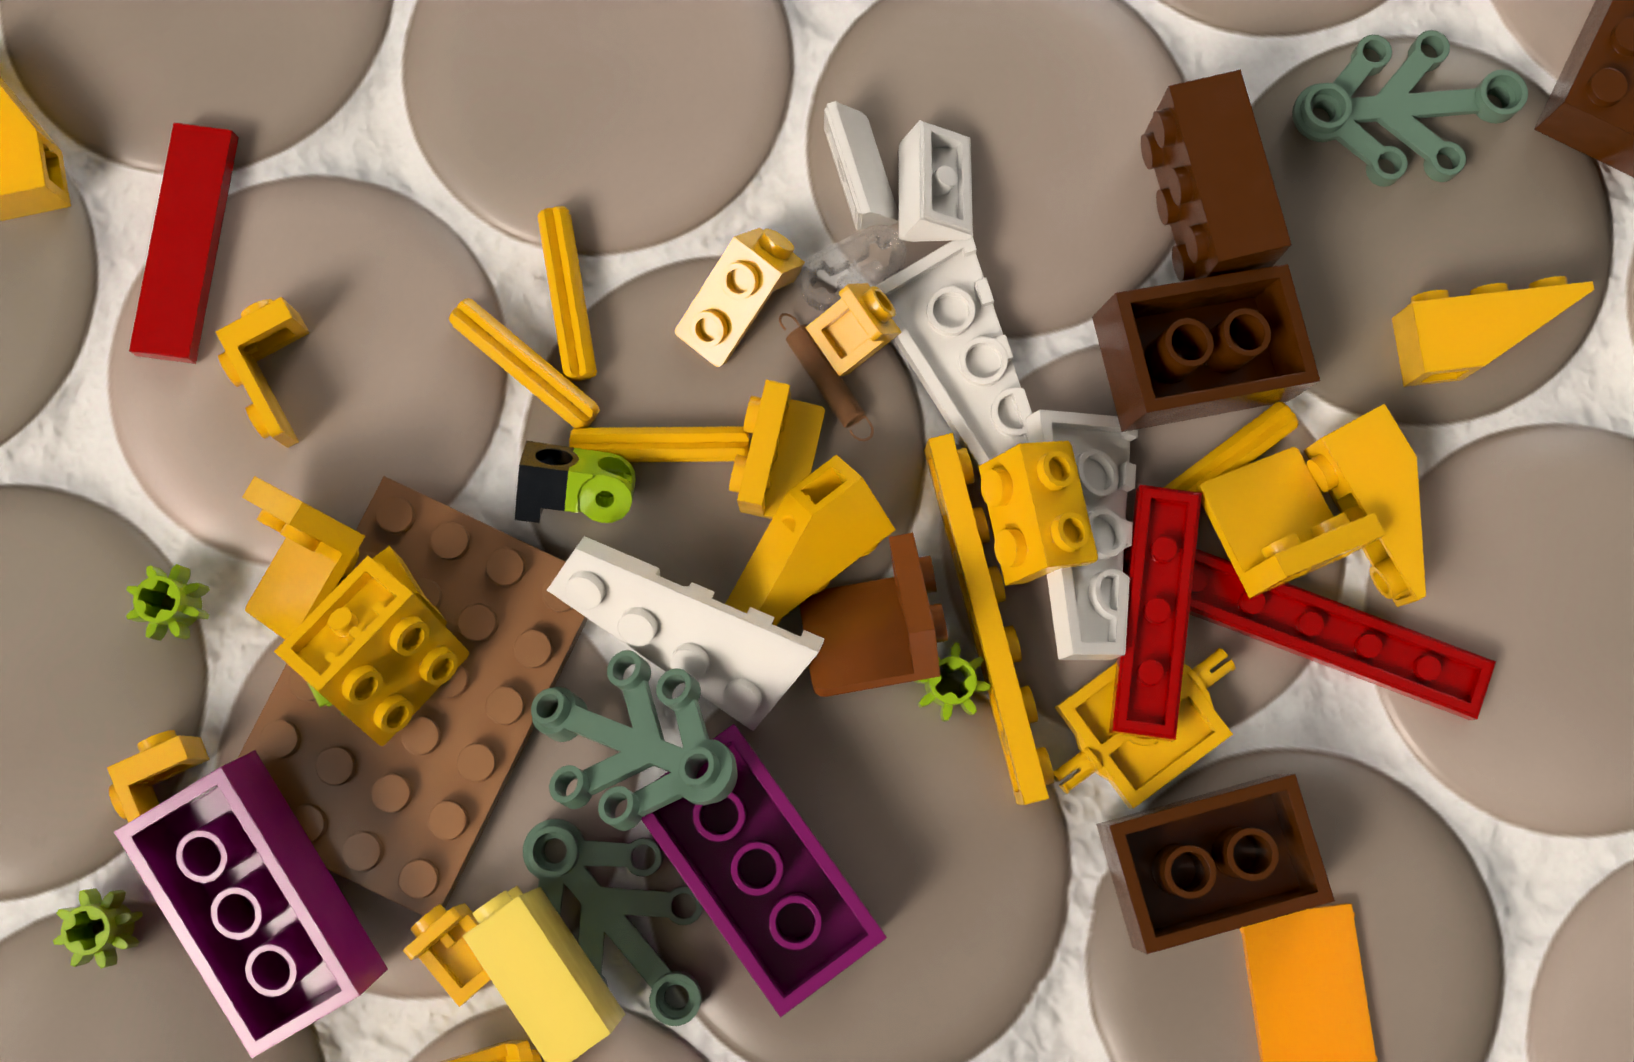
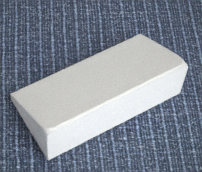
(859, 166)
(934, 185)

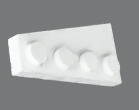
(960, 349)
(1093, 599)
(733, 654)

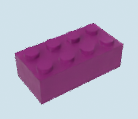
(766, 882)
(252, 903)

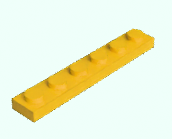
(998, 645)

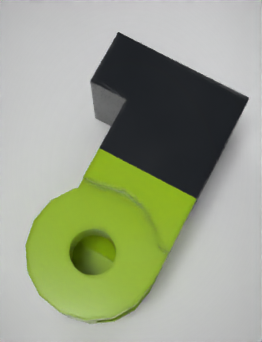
(573, 482)

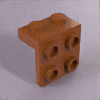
(877, 628)

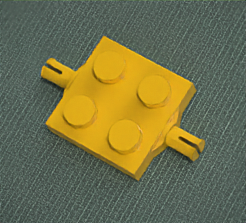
(1139, 764)

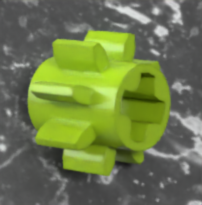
(149, 597)
(967, 686)
(78, 929)

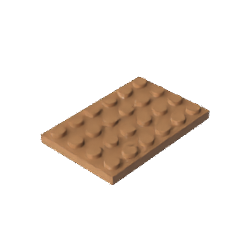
(416, 807)

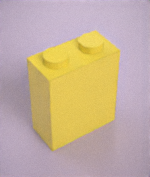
(543, 974)

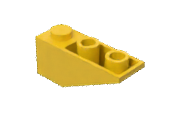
(30, 163)
(1456, 336)
(1375, 470)
(810, 540)

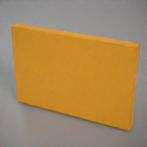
(1308, 987)

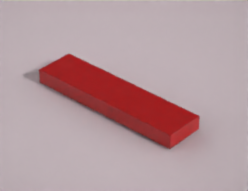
(184, 243)
(1158, 613)

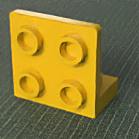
(1279, 522)
(308, 563)
(373, 651)

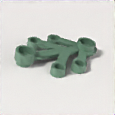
(1398, 109)
(637, 746)
(606, 908)

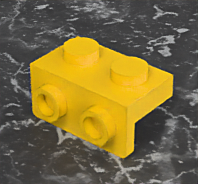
(779, 451)
(1037, 511)

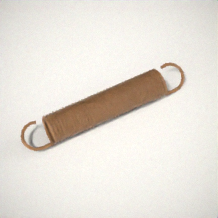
(825, 378)

